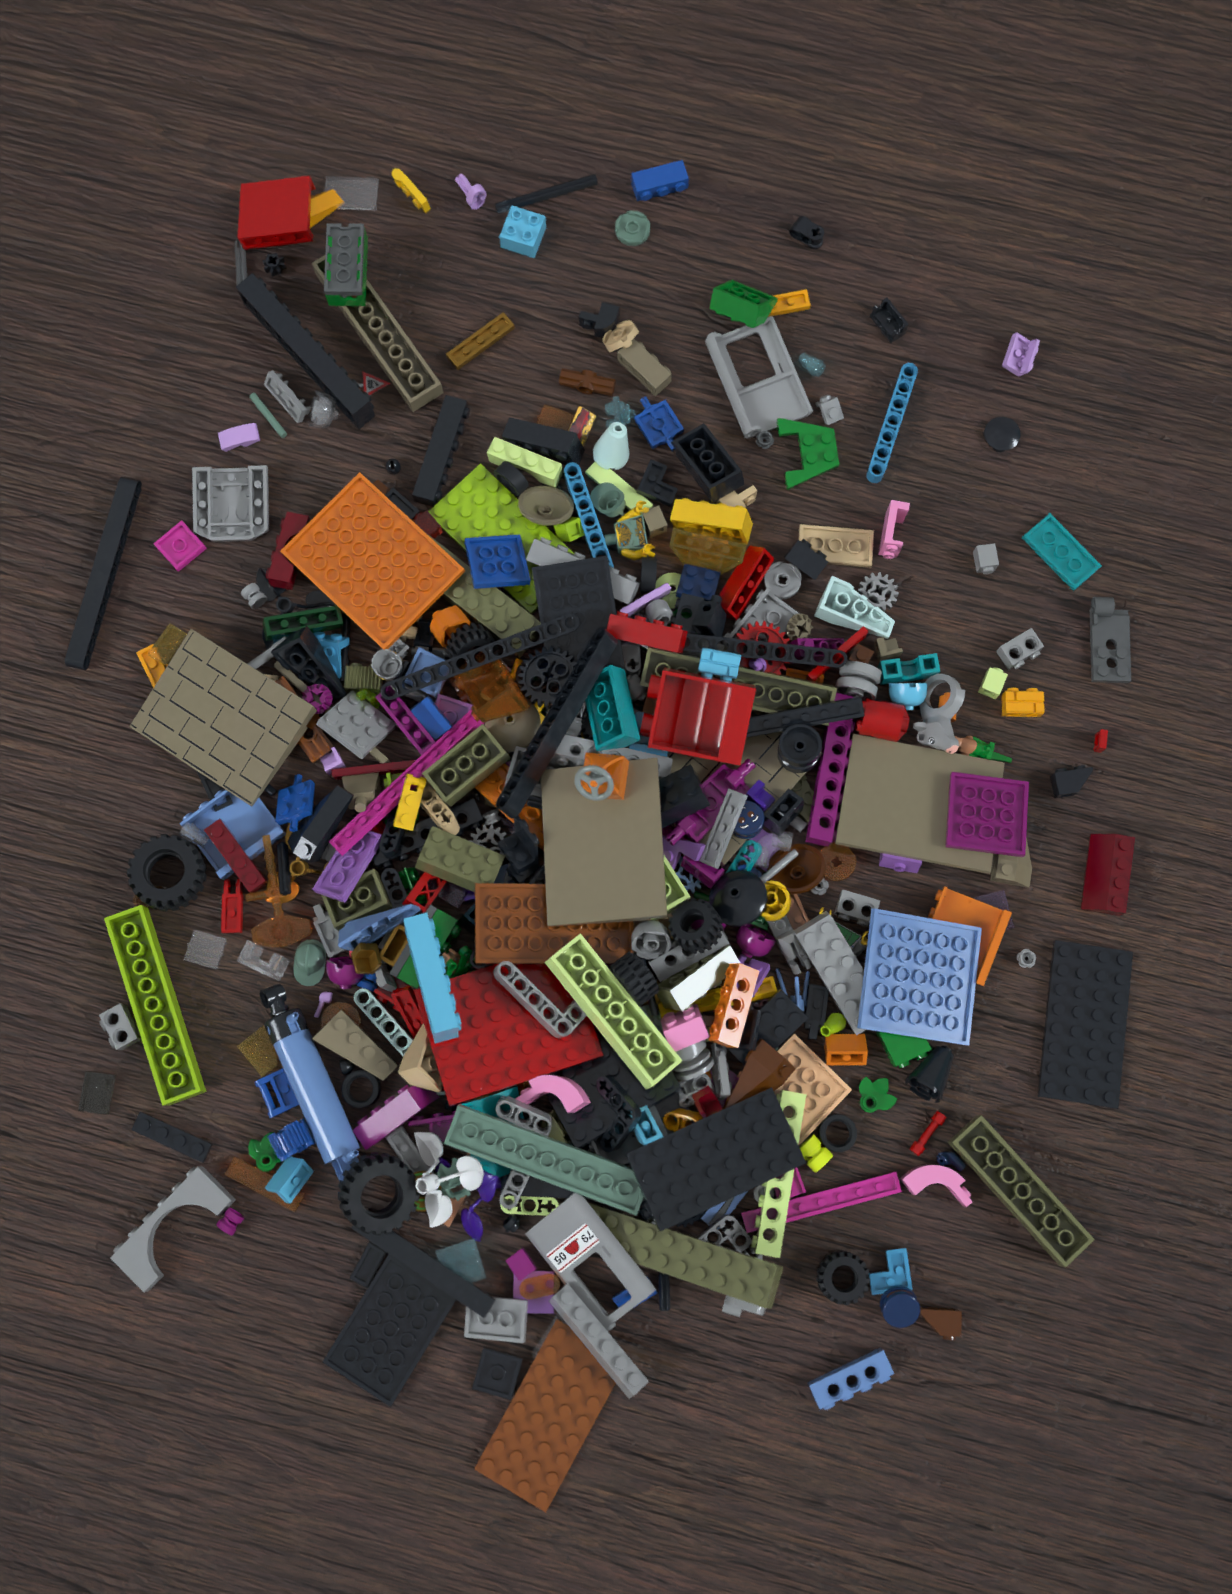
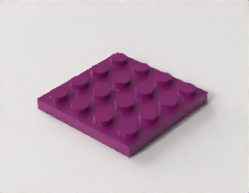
(987, 814)

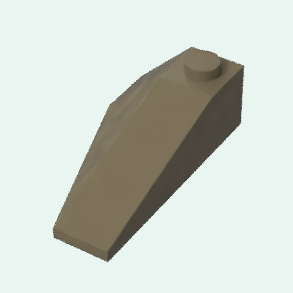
(1012, 869)

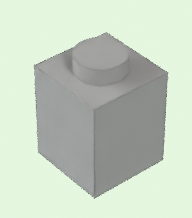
(986, 558)

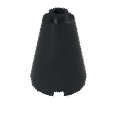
(931, 1075)

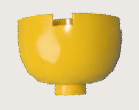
(778, 901)

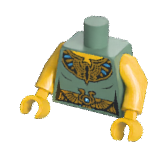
(631, 534)

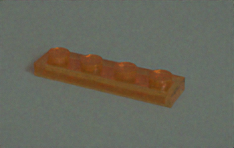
(257, 1180)

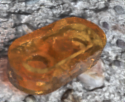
(540, 1286)

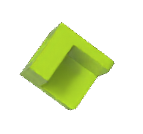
(569, 529)

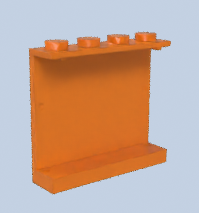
(968, 911)

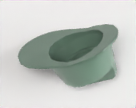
(608, 499)
(309, 962)

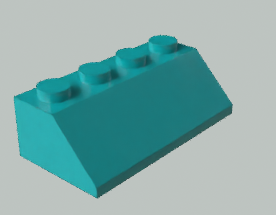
(612, 711)

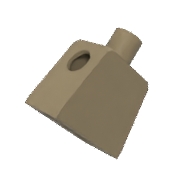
(364, 788)

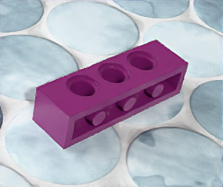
(406, 721)

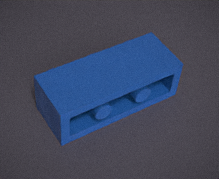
(659, 180)

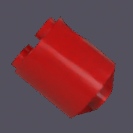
(883, 720)

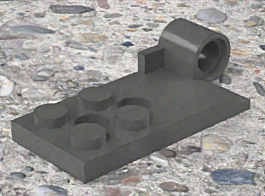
(1111, 626)

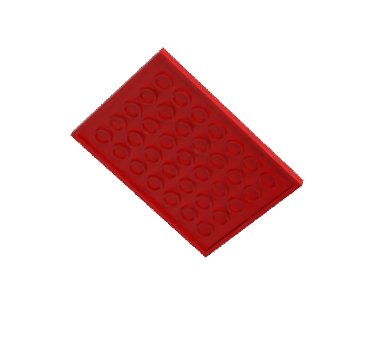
(501, 1039)

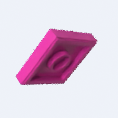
(180, 546)

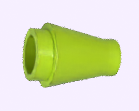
(835, 1023)

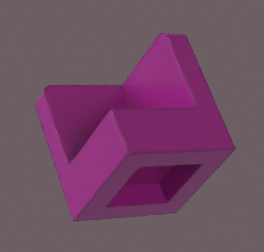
(521, 1264)

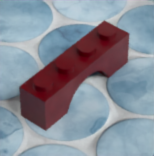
(282, 572)
(235, 856)

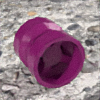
(230, 1221)

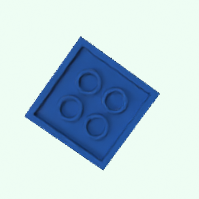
(497, 561)

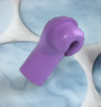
(758, 664)

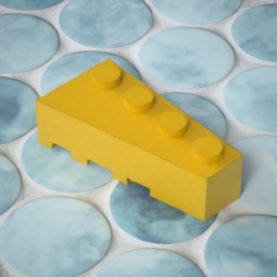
(712, 517)

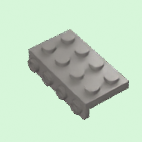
(768, 609)

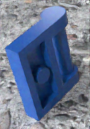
(282, 1090)

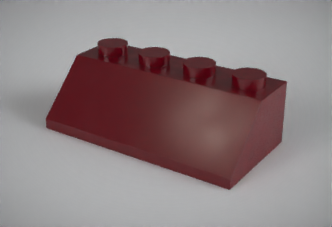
(1108, 874)

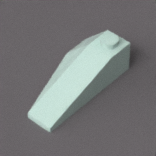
(849, 609)

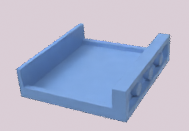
(245, 823)

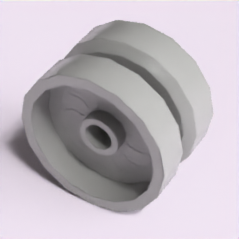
(858, 680)

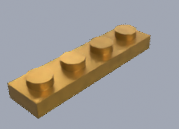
(480, 341)

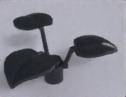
(314, 599)

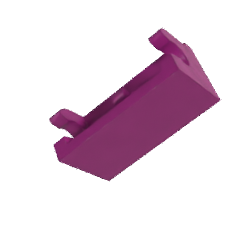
(703, 872)

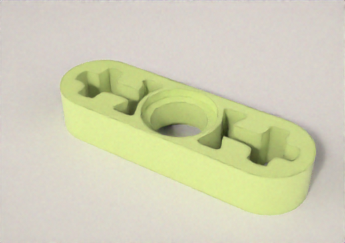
(524, 1212)

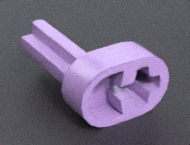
(475, 194)

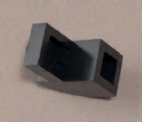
(603, 322)

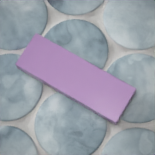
(642, 602)

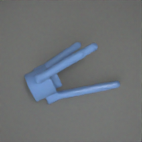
(799, 1000)

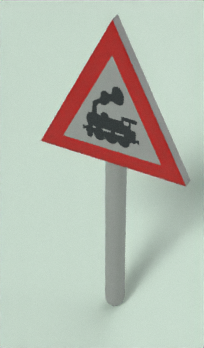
(372, 384)

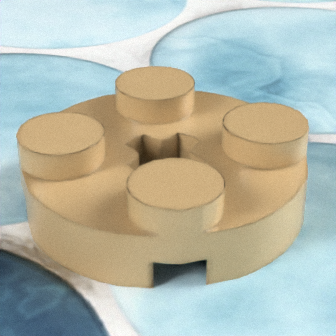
(620, 336)

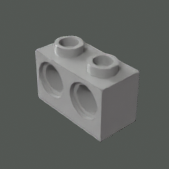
(1018, 646)
(858, 902)
(124, 1023)

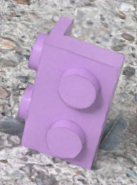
(1020, 355)

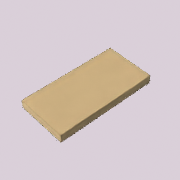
(840, 545)

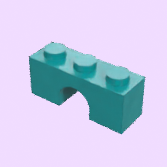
(901, 671)

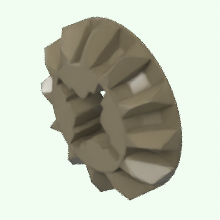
(798, 620)

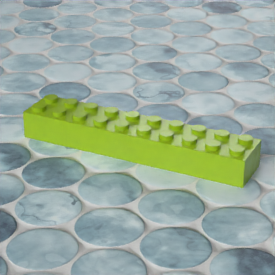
(155, 1005)

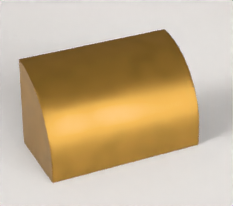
(394, 946)

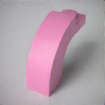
(567, 1090)
(924, 1175)

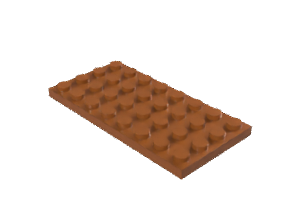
(515, 928)
(547, 1419)

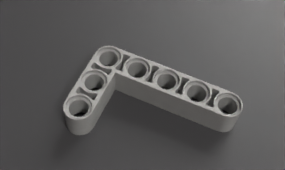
(542, 1001)
(531, 1124)

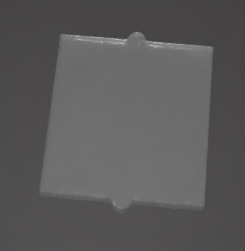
(205, 949)

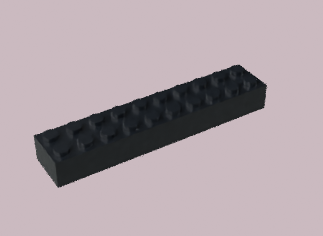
(306, 351)

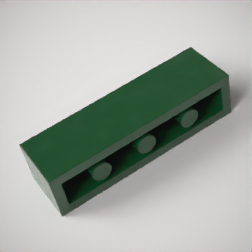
(316, 619)

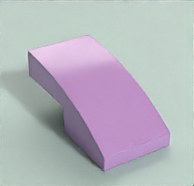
(239, 435)

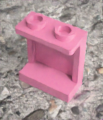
(895, 513)

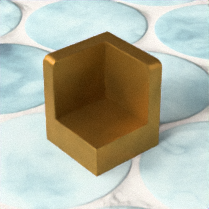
(366, 958)

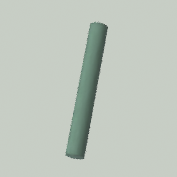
(267, 414)

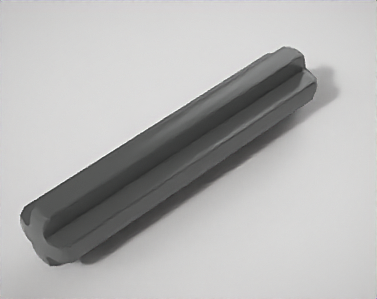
(240, 255)

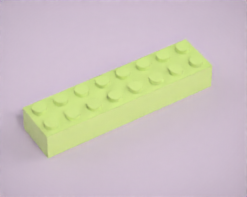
(613, 1011)

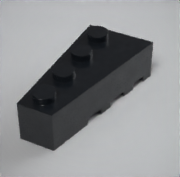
(544, 440)

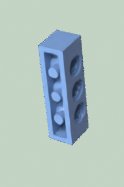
(838, 1376)

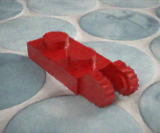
(232, 908)

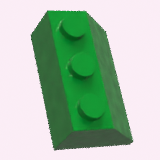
(742, 303)

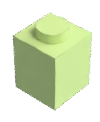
(993, 682)

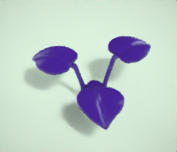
(470, 1220)

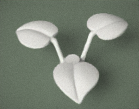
(470, 1172)

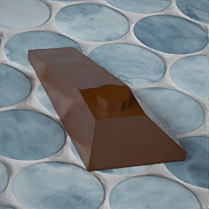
(762, 1071)

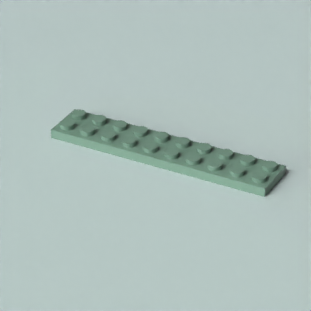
(544, 1158)

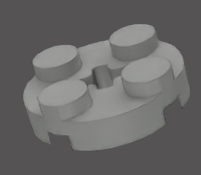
(783, 570)

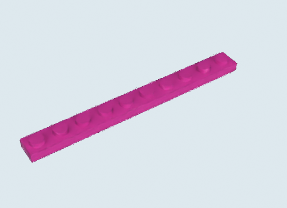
(391, 795)

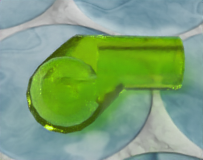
(370, 696)

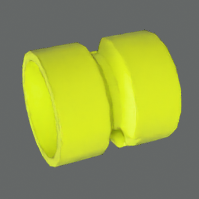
(814, 1153)

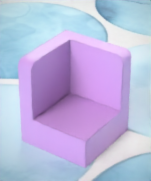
(332, 761)

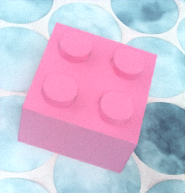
(684, 1028)

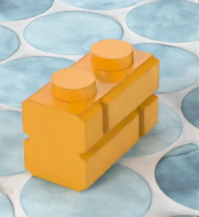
(1022, 703)

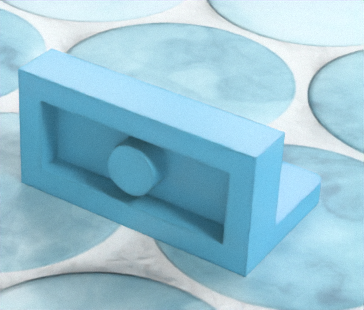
(290, 1179)

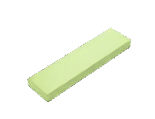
(603, 475)

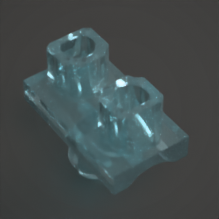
(621, 412)

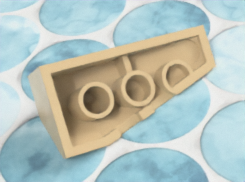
(419, 1065)

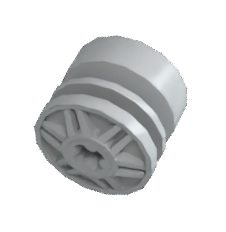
(695, 1061)

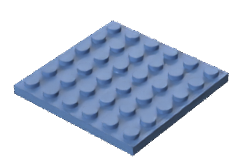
(919, 977)

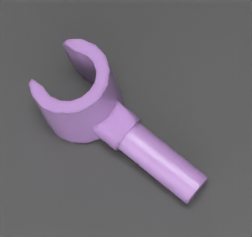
(325, 997)

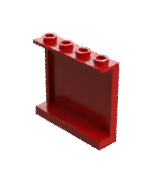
(275, 212)

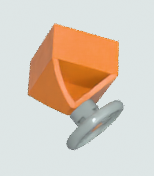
(602, 776)

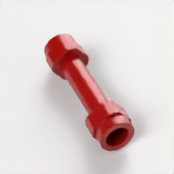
(937, 1120)

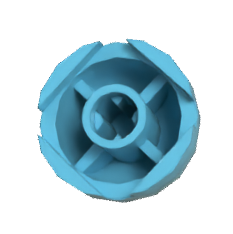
(908, 694)

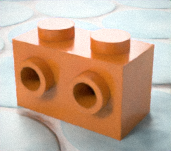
(846, 1049)

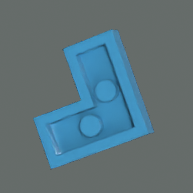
(897, 1274)

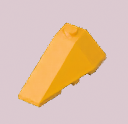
(323, 205)

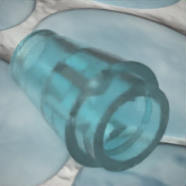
(812, 364)

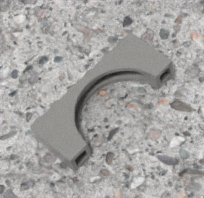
(136, 1254)

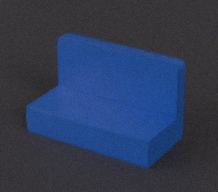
(431, 718)

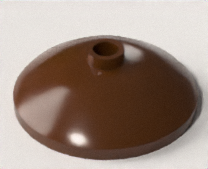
(808, 864)

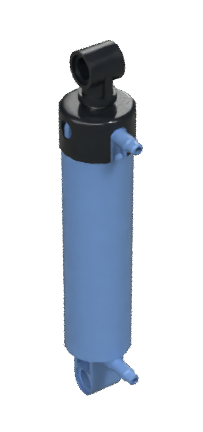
(310, 1081)

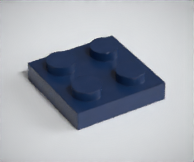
(698, 582)

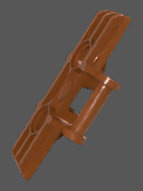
(317, 745)

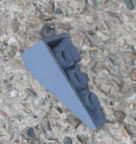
(373, 927)

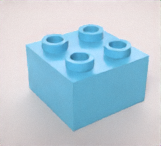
(523, 231)

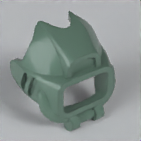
(451, 1183)

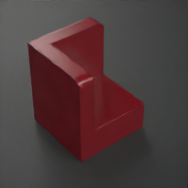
(707, 1102)

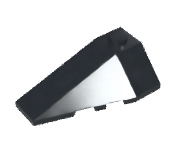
(307, 659)
(317, 829)

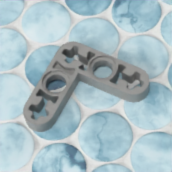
(730, 1234)

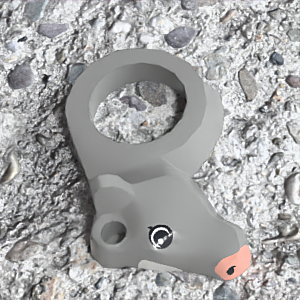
(936, 725)

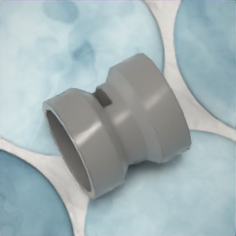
(253, 595)

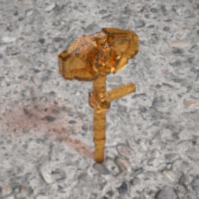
(282, 929)

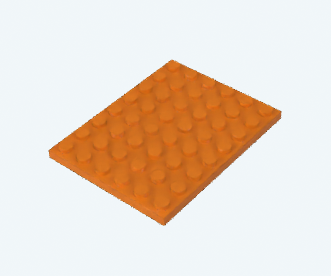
(372, 561)

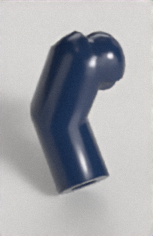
(951, 1157)

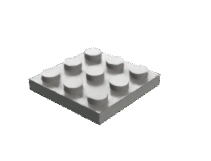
(356, 724)

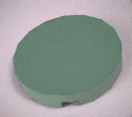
(632, 228)

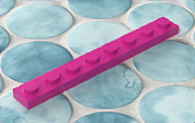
(830, 1199)

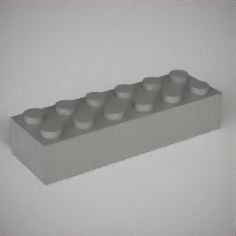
(834, 964)

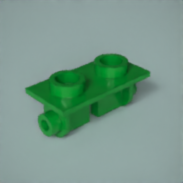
(409, 878)

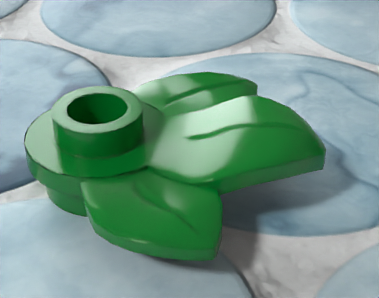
(877, 1093)
(261, 1150)

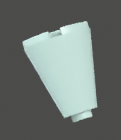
(612, 447)

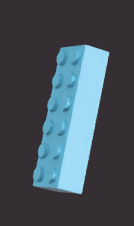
(431, 977)

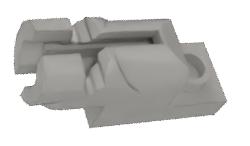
(789, 944)

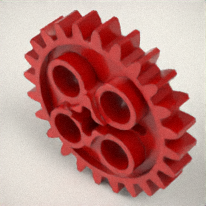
(772, 636)

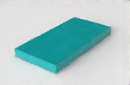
(1061, 551)

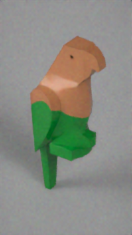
(977, 748)

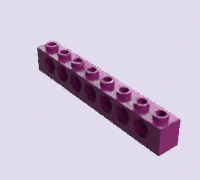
(815, 832)

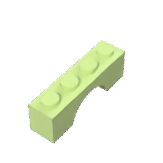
(542, 468)

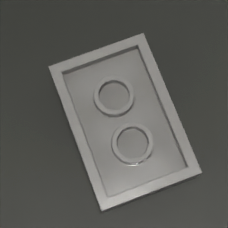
(503, 1323)

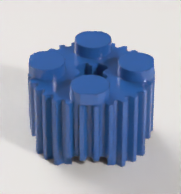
(291, 1139)

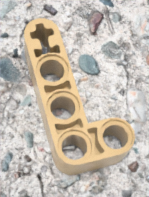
(438, 810)

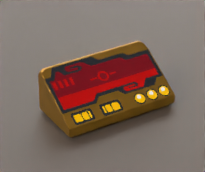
(582, 423)

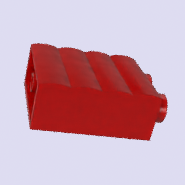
(698, 715)

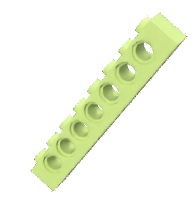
(773, 1246)

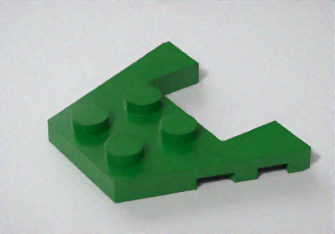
(817, 450)

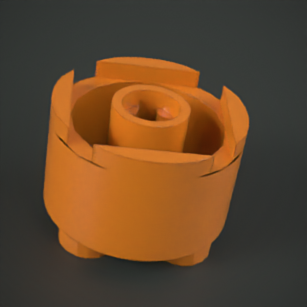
(446, 622)

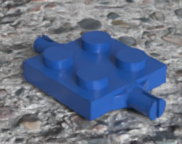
(658, 423)
(295, 802)

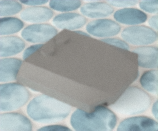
(230, 503)

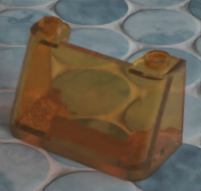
(491, 690)

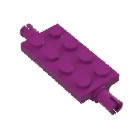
(716, 786)

